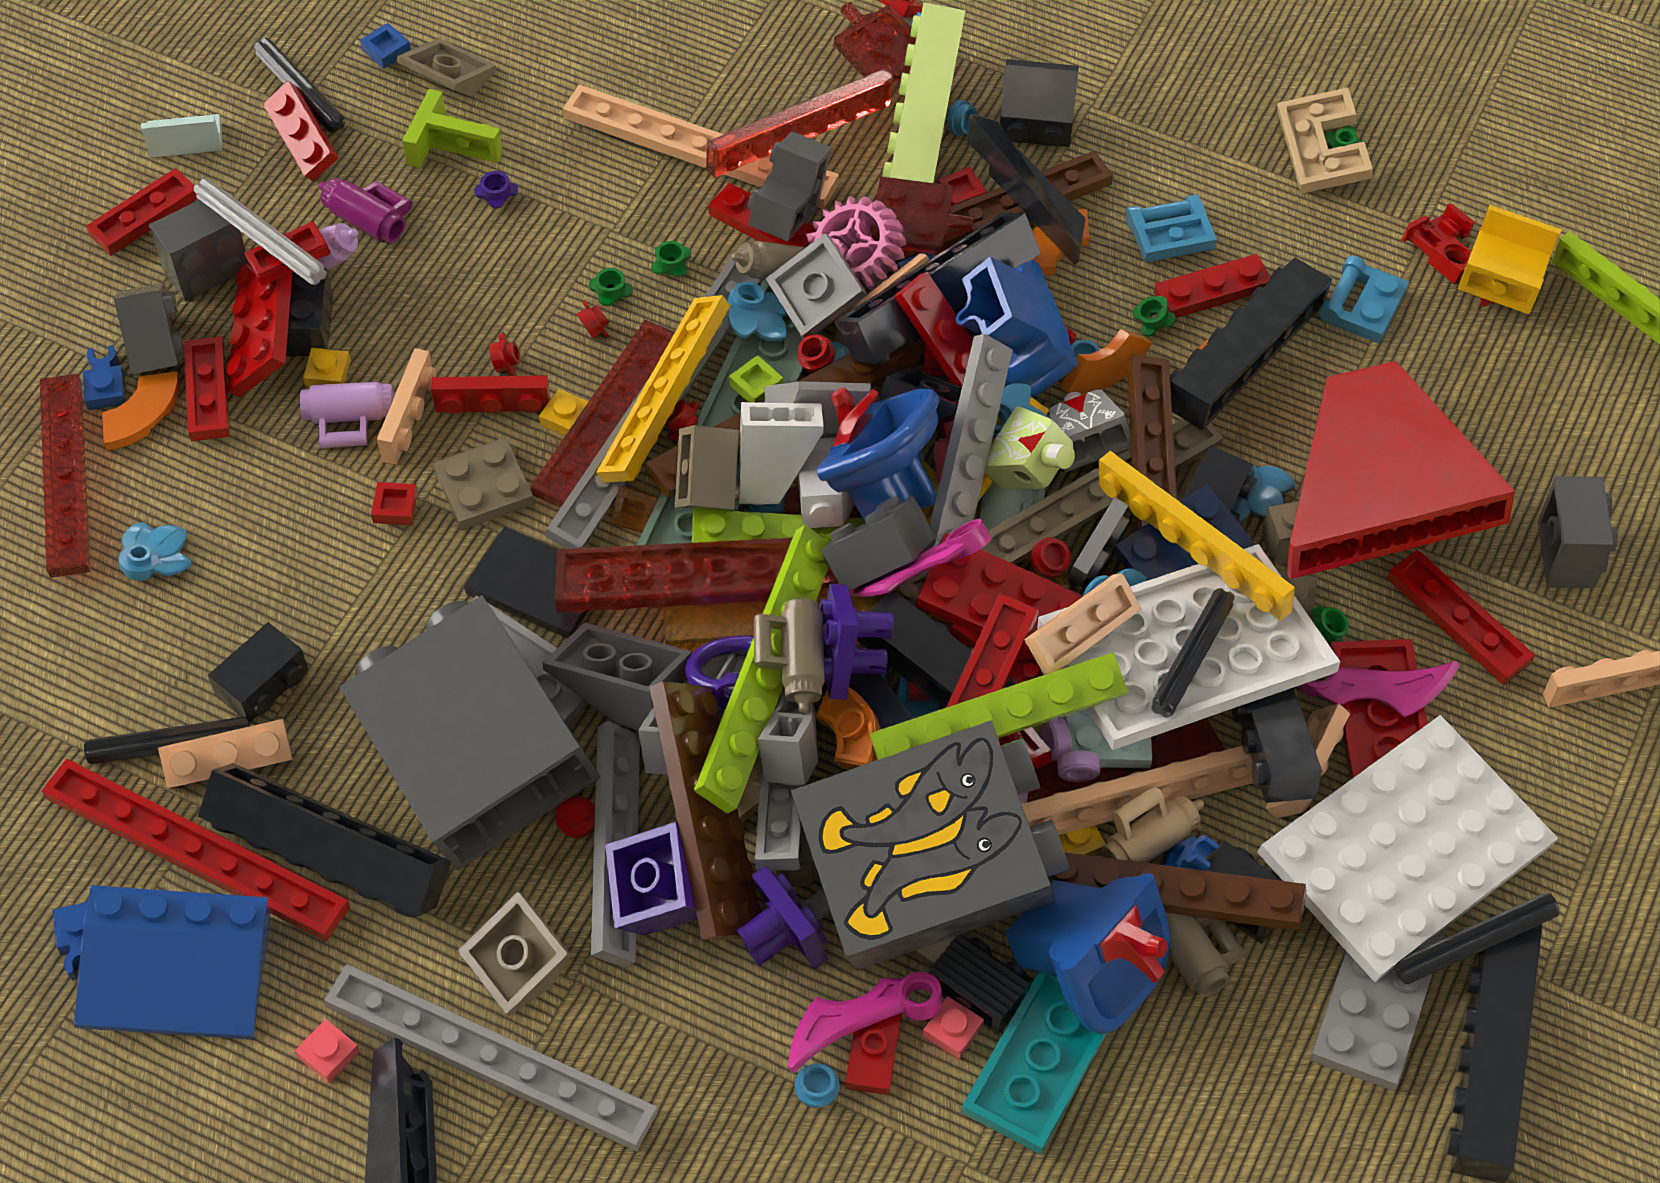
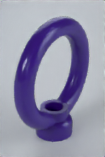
(709, 651)

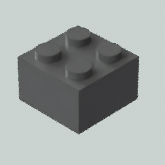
(198, 249)
(1576, 532)

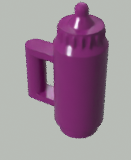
(372, 210)

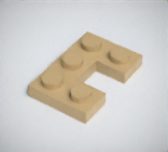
(1303, 129)

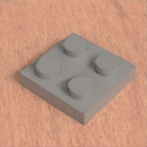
(816, 286)
(1106, 532)

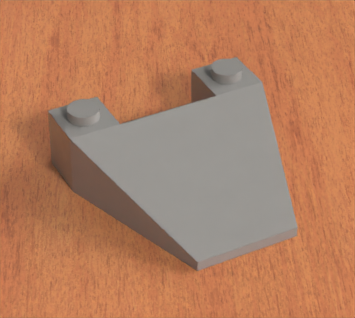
(785, 745)

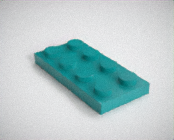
(1034, 1067)

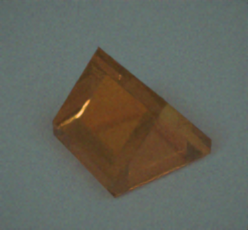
(633, 509)

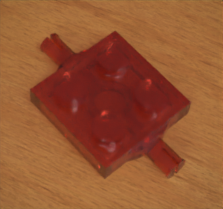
(875, 41)
(923, 212)

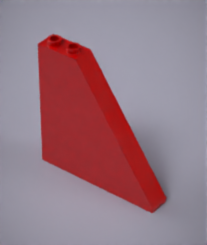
(1388, 475)

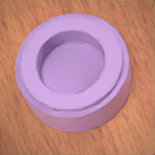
(1057, 737)
(1078, 766)

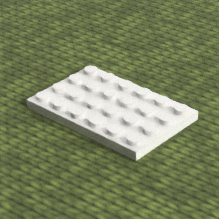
(1245, 663)
(1407, 847)

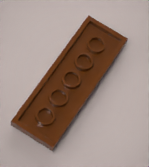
(709, 836)

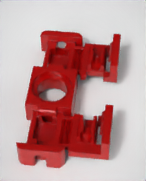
(1440, 242)

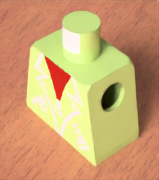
(1028, 452)

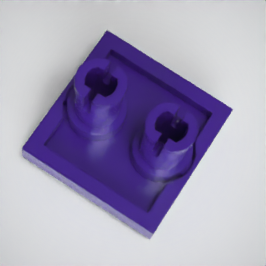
(840, 631)
(782, 923)

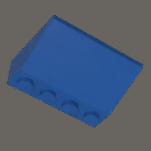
(171, 962)

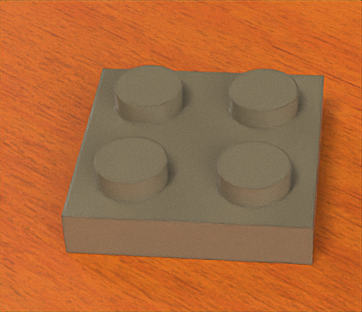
(483, 483)

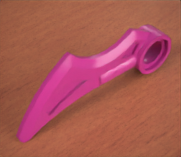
(958, 544)
(1399, 689)
(831, 1020)

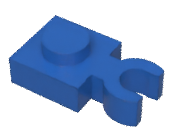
(105, 382)
(1191, 853)
(68, 934)

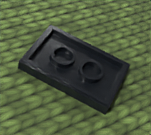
(521, 580)

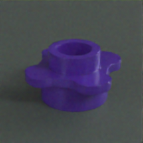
(495, 188)

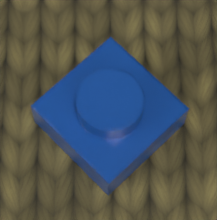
(385, 45)

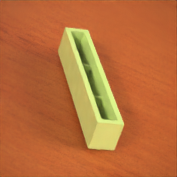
(925, 93)

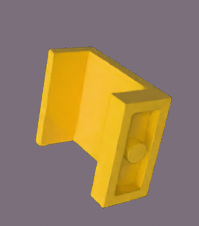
(1509, 259)

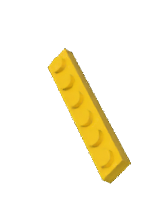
(663, 389)
(1196, 536)

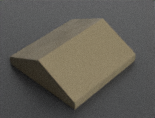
(449, 66)
(515, 954)

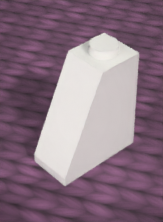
(774, 447)
(818, 501)

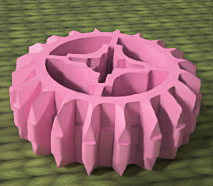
(850, 231)

